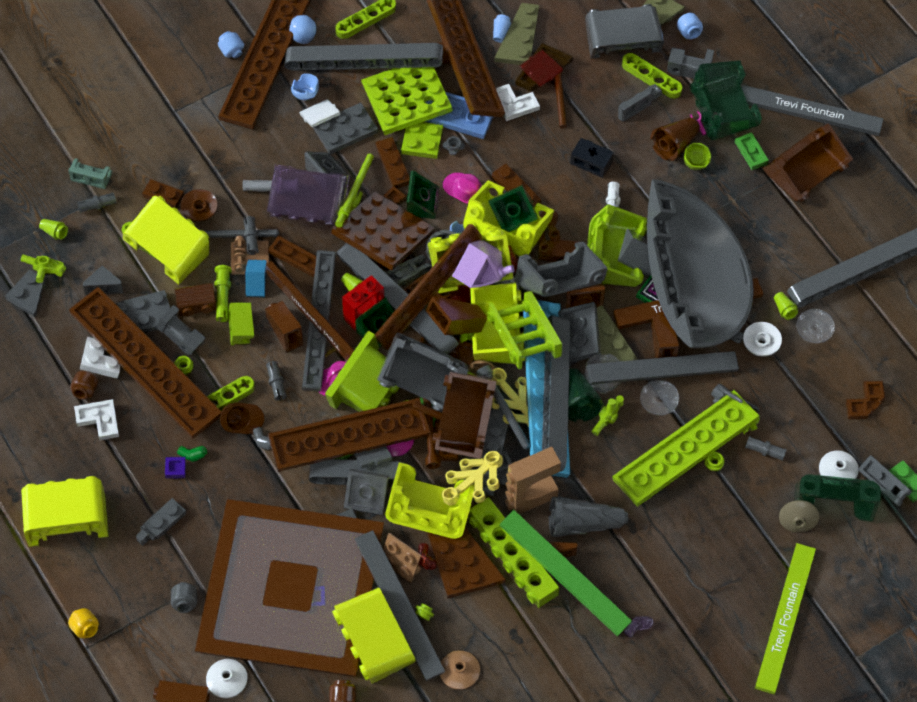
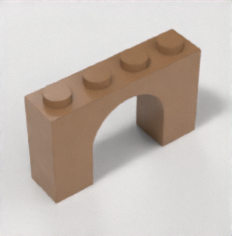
(531, 481)

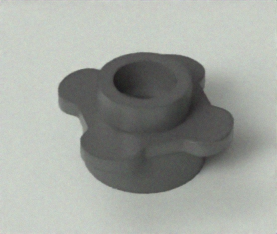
(453, 141)

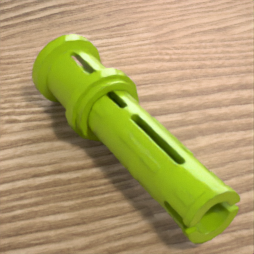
(222, 285)

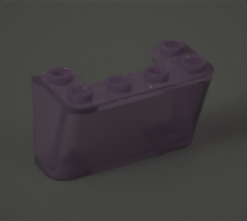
(307, 194)

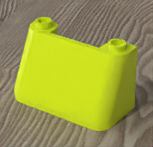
(422, 505)

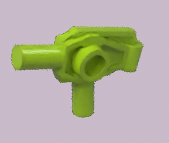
(44, 265)
(608, 414)

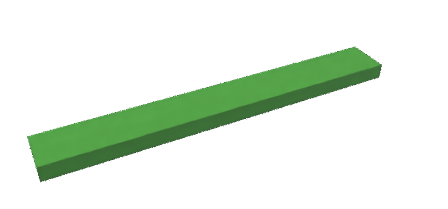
(565, 573)

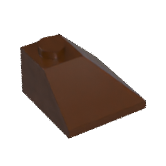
(586, 295)

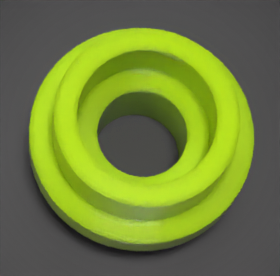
(184, 360)
(716, 457)
(424, 612)

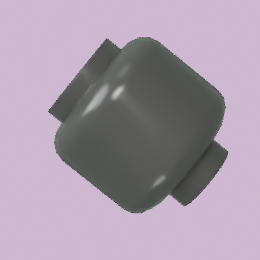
(183, 597)

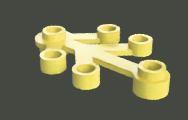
(518, 401)
(490, 463)

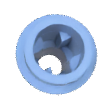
(501, 26)

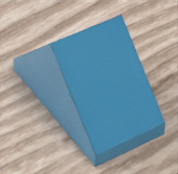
(255, 278)

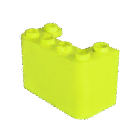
(64, 508)

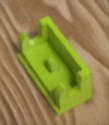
(240, 323)

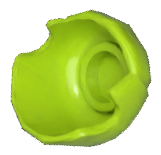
(697, 156)

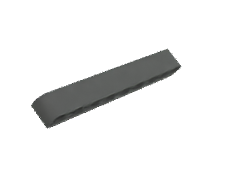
(364, 56)
(854, 269)
(423, 324)
(556, 393)

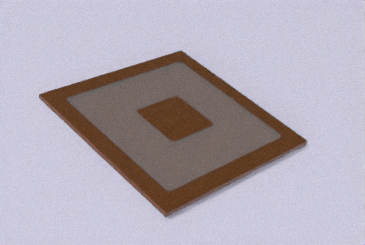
(278, 584)

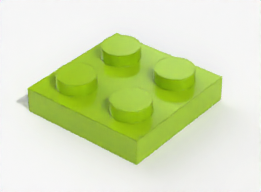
(422, 140)

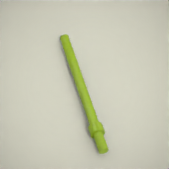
(344, 211)

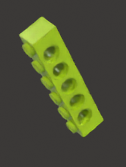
(538, 594)

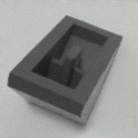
(104, 280)

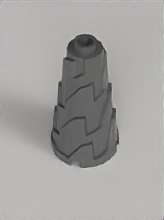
(581, 516)

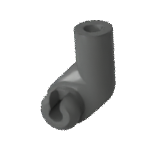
(261, 440)

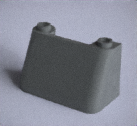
(623, 30)
(576, 271)
(418, 369)

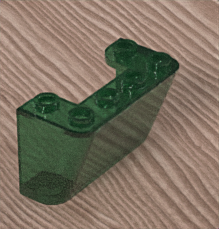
(722, 99)
(863, 493)

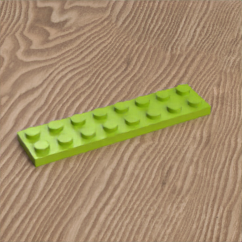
(685, 448)

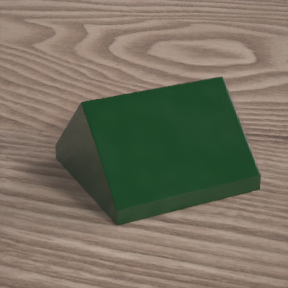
(422, 196)
(513, 209)
(374, 318)

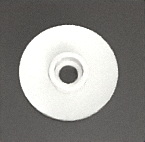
(762, 332)
(829, 468)
(229, 686)

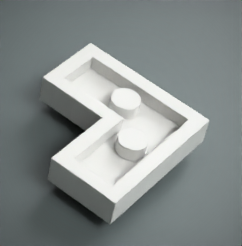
(516, 106)
(96, 362)
(101, 413)

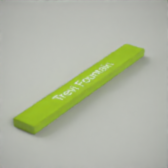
(785, 619)

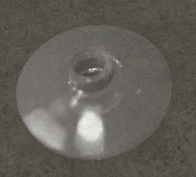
(815, 319)
(659, 390)

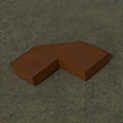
(863, 408)

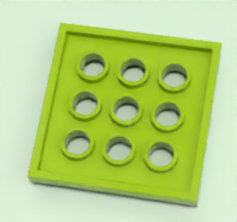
(402, 104)

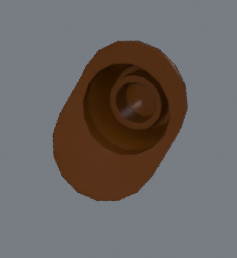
(241, 418)

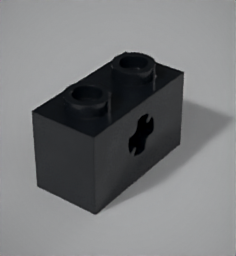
(591, 157)

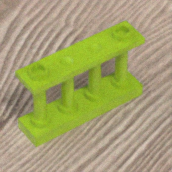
(537, 318)

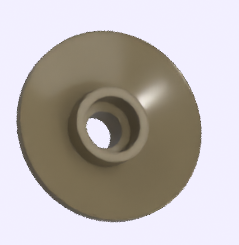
(799, 516)

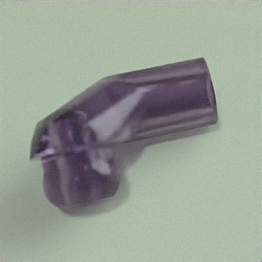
(639, 623)

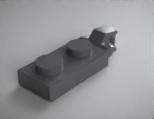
(638, 102)
(161, 522)

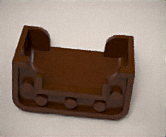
(809, 162)
(465, 414)

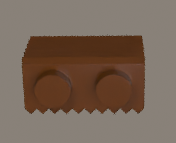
(195, 299)

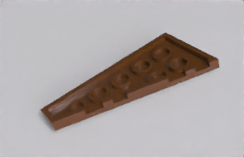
(463, 564)

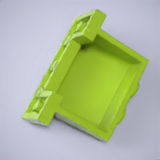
(357, 380)

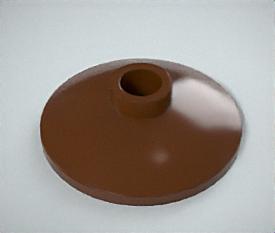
(198, 199)

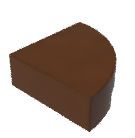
(395, 196)

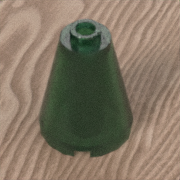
(582, 398)

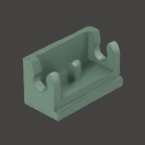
(89, 175)

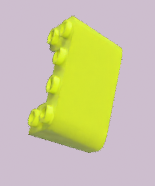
(481, 216)
(492, 235)
(168, 238)
(488, 344)
(374, 635)

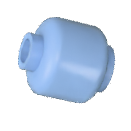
(690, 26)
(231, 44)

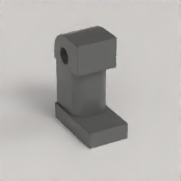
(686, 64)
(179, 332)

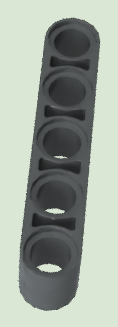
(336, 471)

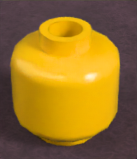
(83, 623)

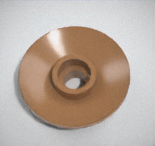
(461, 678)

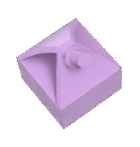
(481, 265)

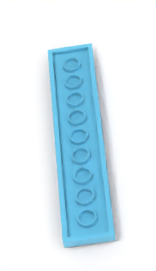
(535, 386)

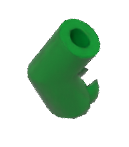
(193, 454)

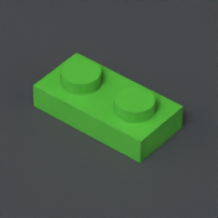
(751, 151)
(906, 476)

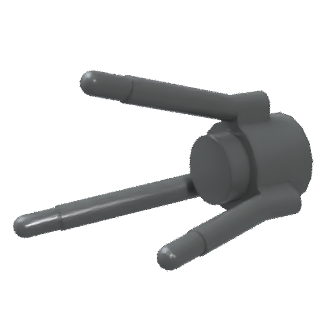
(721, 391)

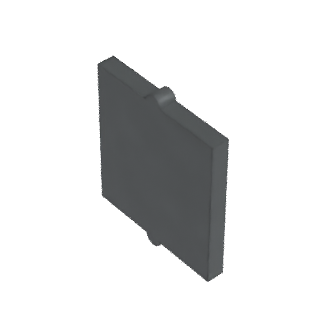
(373, 457)

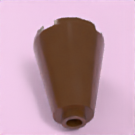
(674, 138)

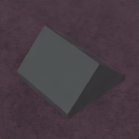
(322, 163)
(635, 252)

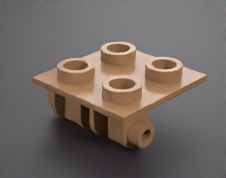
(240, 257)
(402, 558)

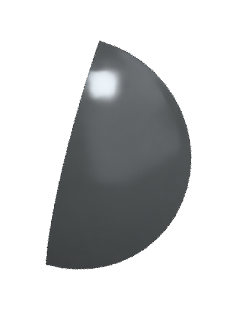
(696, 267)

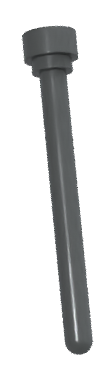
(234, 233)
(486, 371)

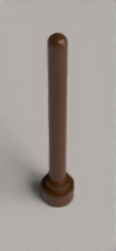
(432, 460)

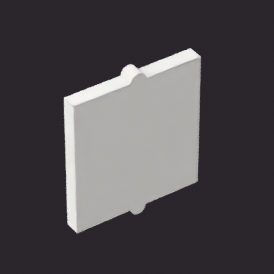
(319, 113)

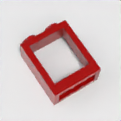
(356, 304)

